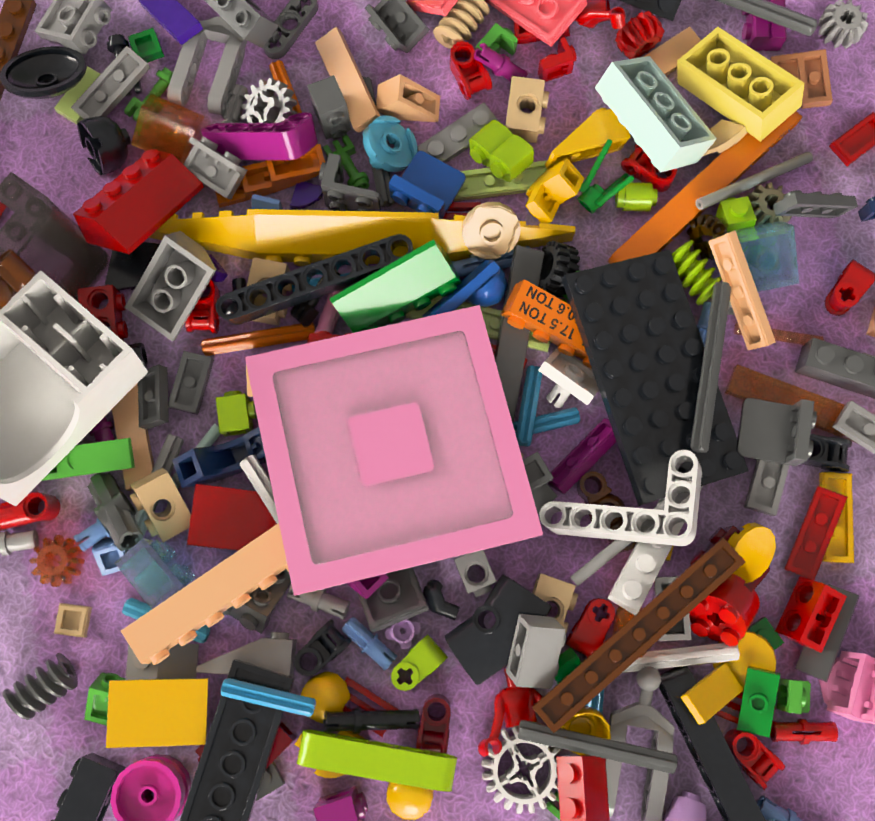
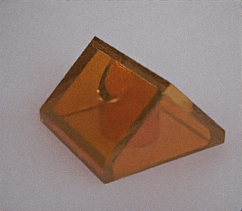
(166, 127)

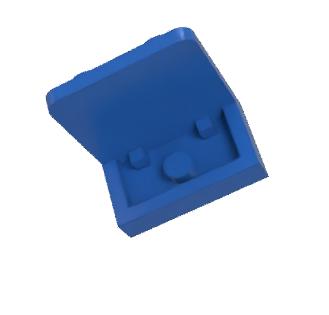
(427, 185)

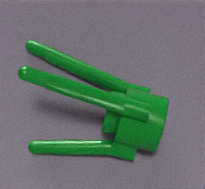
(594, 196)

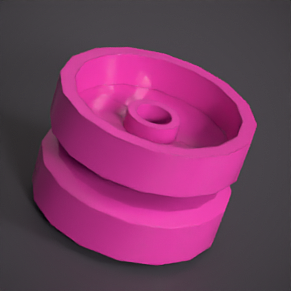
(154, 773)

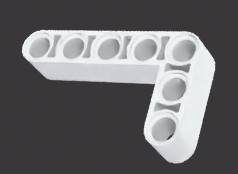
(634, 517)

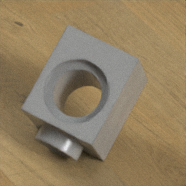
(476, 558)

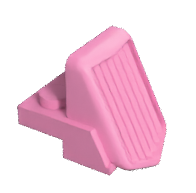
(851, 687)

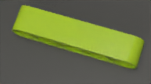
(377, 760)

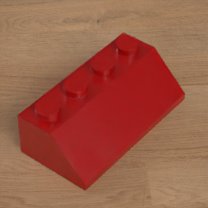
(137, 202)

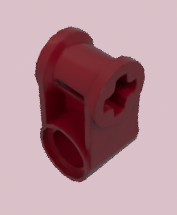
(434, 731)

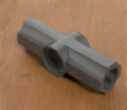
(115, 511)

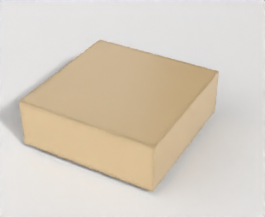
(72, 620)

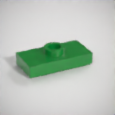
(758, 701)

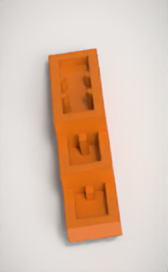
(274, 176)

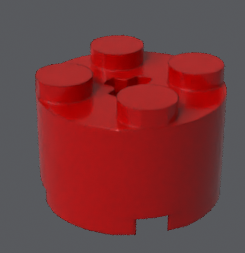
(726, 612)

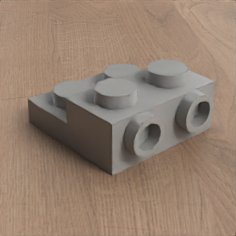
(74, 23)

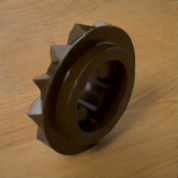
(705, 225)

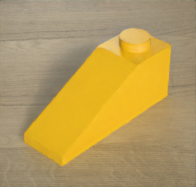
(590, 138)

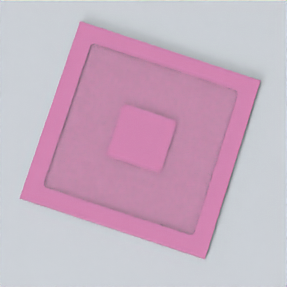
(390, 449)

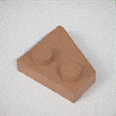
(812, 70)

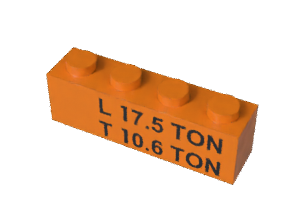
(546, 317)

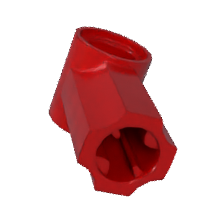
(27, 511)

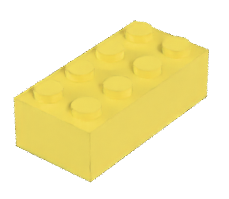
(740, 83)

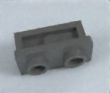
(398, 22)

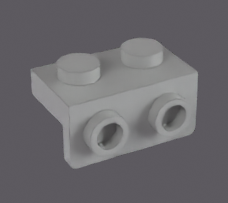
(214, 169)

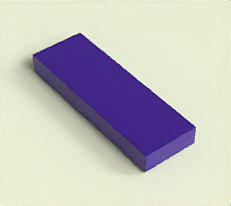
(173, 18)

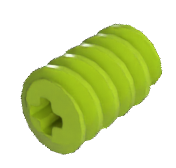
(695, 273)

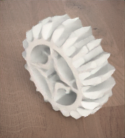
(498, 783)

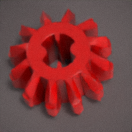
(639, 35)

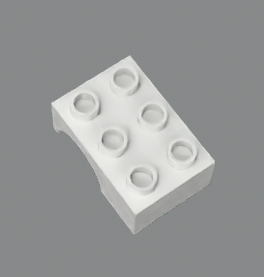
(55, 381)

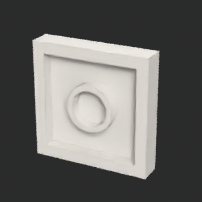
(570, 378)

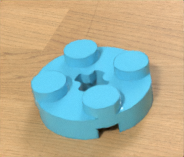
(378, 151)

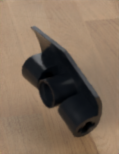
(488, 650)

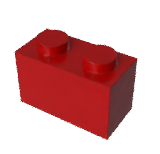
(582, 788)

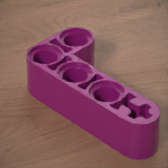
(265, 140)

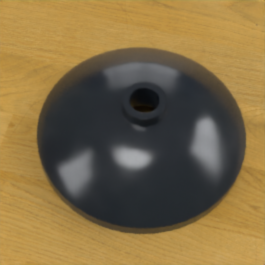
(43, 72)

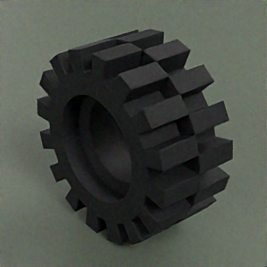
(557, 261)

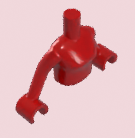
(599, 11)
(512, 706)

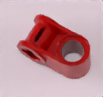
(471, 74)
(640, 167)
(850, 286)
(204, 313)
(588, 632)
(755, 759)

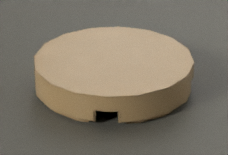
(491, 230)

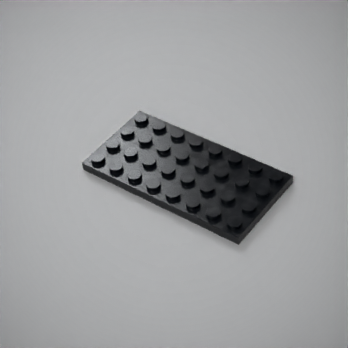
(649, 369)

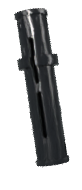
(370, 720)

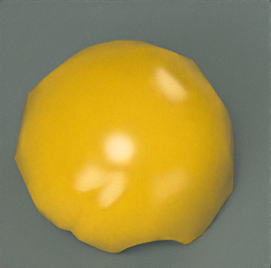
(328, 691)
(589, 722)
(408, 801)

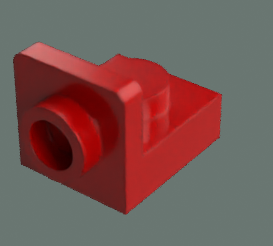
(558, 64)

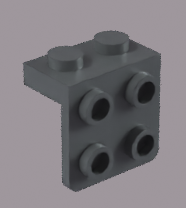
(341, 196)
(776, 431)
(258, 610)

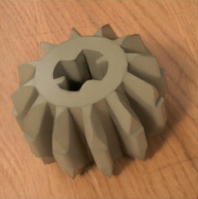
(765, 196)

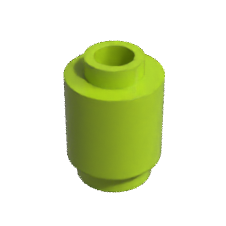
(636, 197)

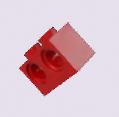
(110, 315)
(811, 613)

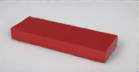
(815, 533)

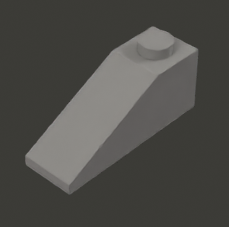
(269, 653)

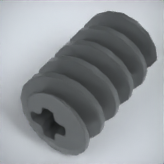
(43, 689)

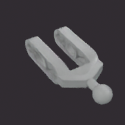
(189, 61)
(642, 715)

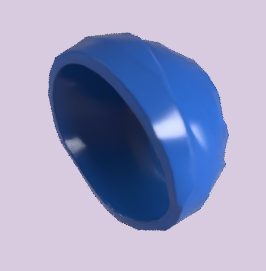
(491, 291)

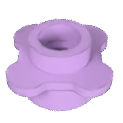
(404, 640)

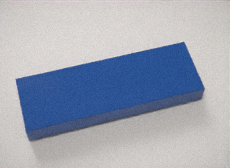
(469, 286)

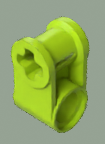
(422, 660)

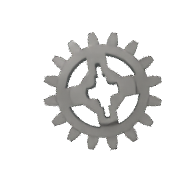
(265, 106)

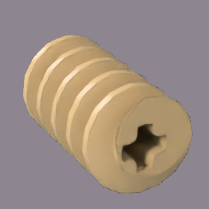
(461, 22)

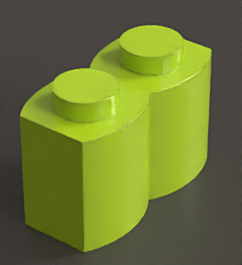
(501, 151)

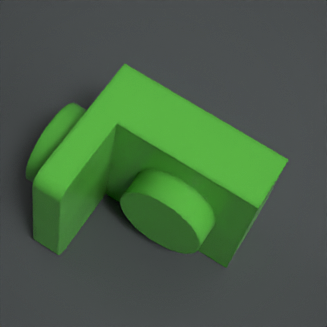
(499, 38)
(793, 696)
(97, 698)

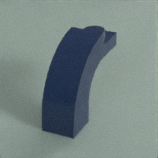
(218, 462)

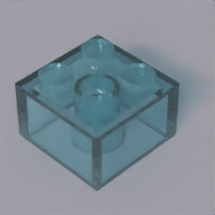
(770, 254)
(154, 571)

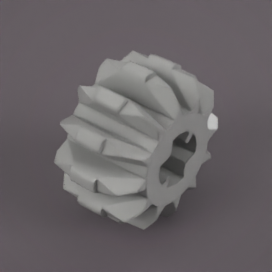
(843, 23)

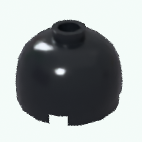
(105, 143)

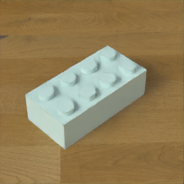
(654, 113)

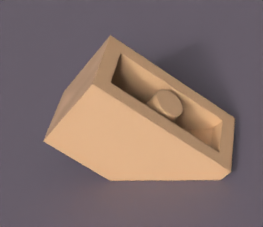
(407, 100)

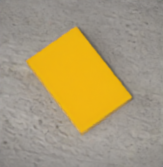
(157, 712)

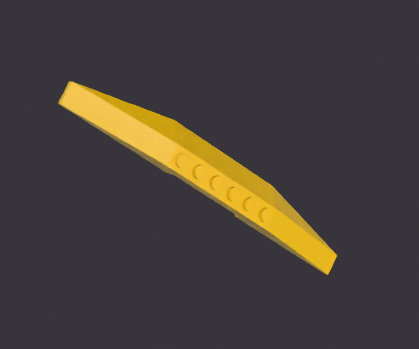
(321, 234)

